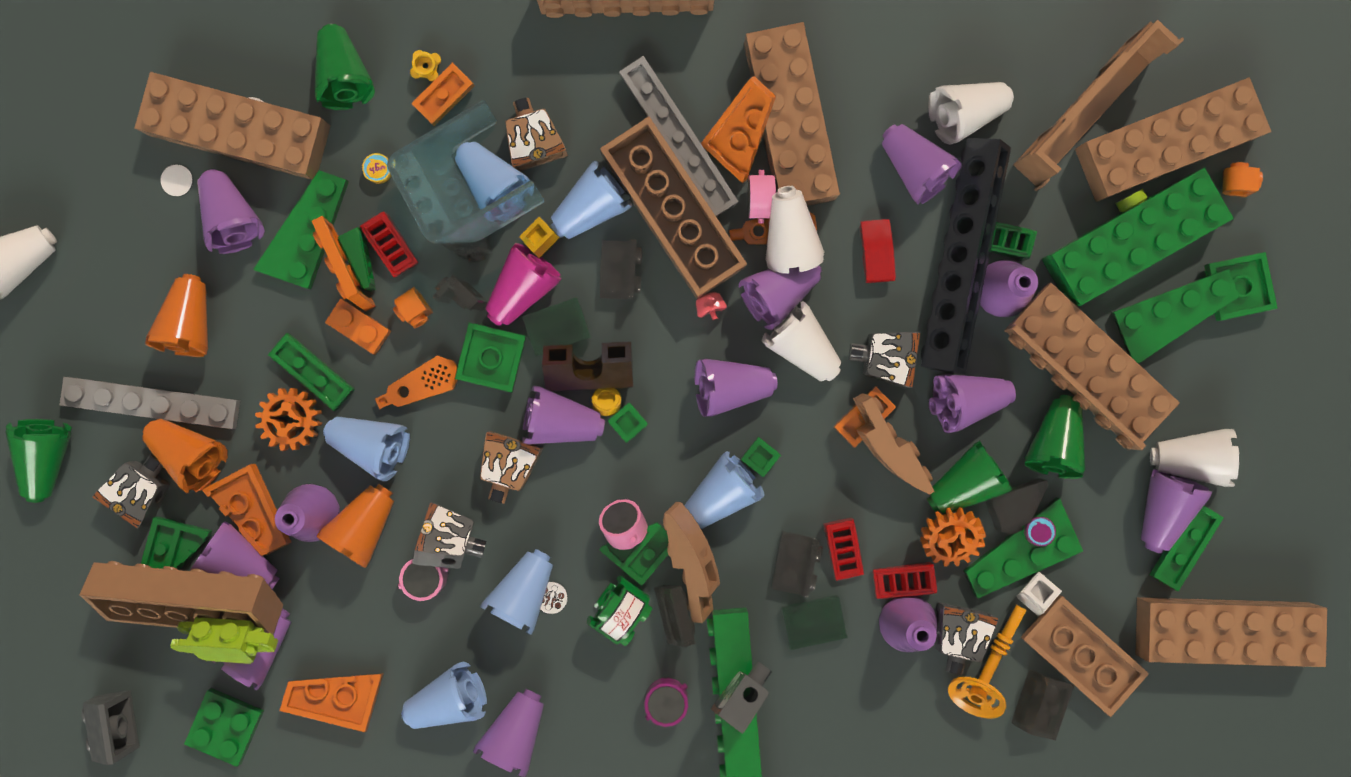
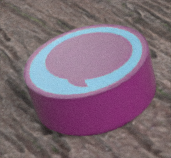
(1040, 531)

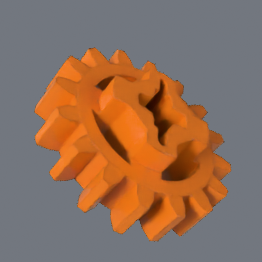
(287, 430)
(952, 537)

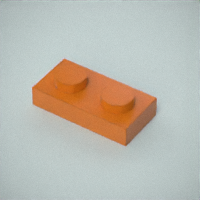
(443, 94)
(358, 326)
(853, 419)

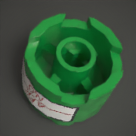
(620, 611)

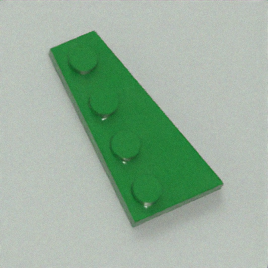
(1163, 318)
(1018, 558)

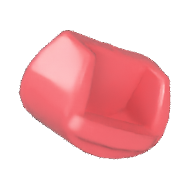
(710, 304)

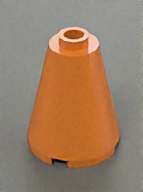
(182, 319)
(184, 454)
(359, 525)

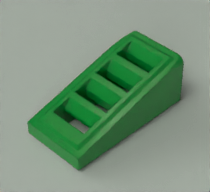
(1027, 245)
(356, 250)

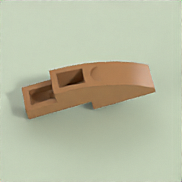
(894, 454)
(692, 553)

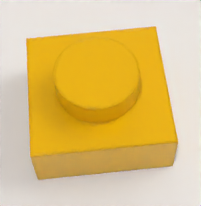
(539, 237)

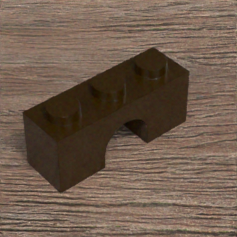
(567, 372)

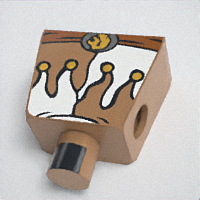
(532, 137)
(507, 464)

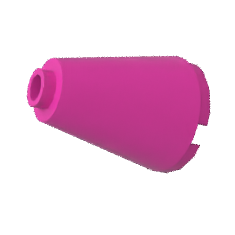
(520, 285)

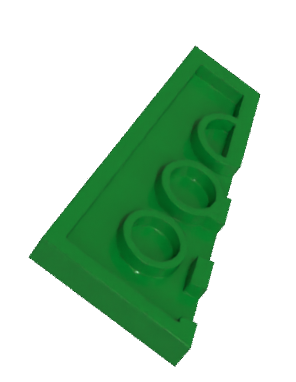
(293, 251)

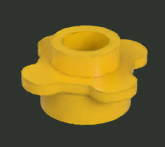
(419, 60)

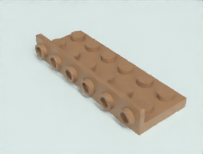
(1091, 367)

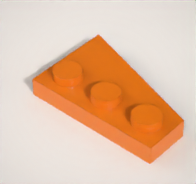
(740, 129)
(336, 262)
(250, 507)
(334, 700)

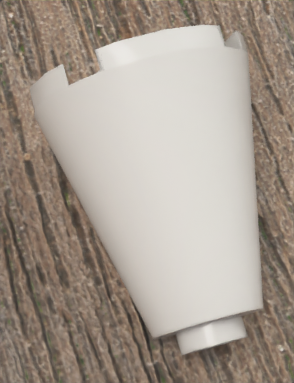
(966, 108)
(792, 233)
(22, 254)
(804, 344)
(1199, 457)

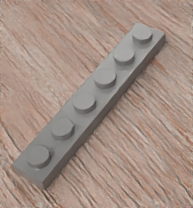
(678, 135)
(149, 402)

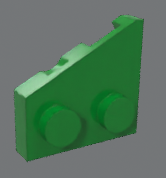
(172, 543)
(643, 558)

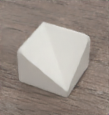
(1038, 594)

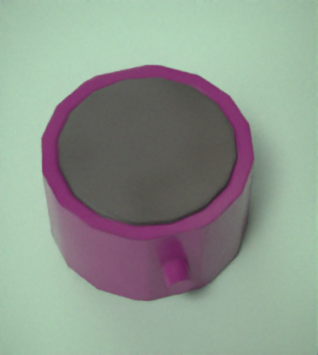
(666, 702)

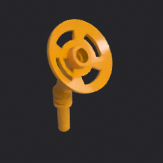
(980, 687)

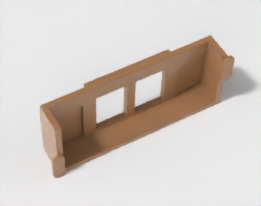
(1147, 44)

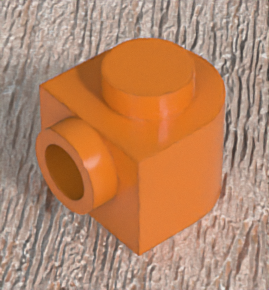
(1241, 180)
(412, 308)

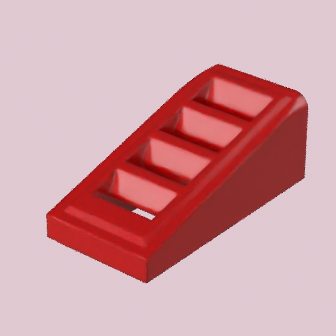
(374, 223)
(840, 525)
(930, 578)

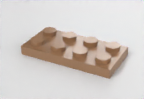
(1085, 655)

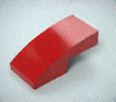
(877, 251)

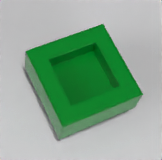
(627, 422)
(760, 456)

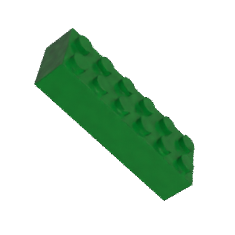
(1138, 238)

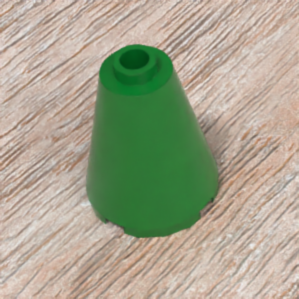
(340, 71)
(1059, 441)
(37, 455)
(969, 481)

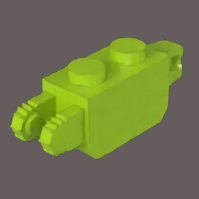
(224, 640)

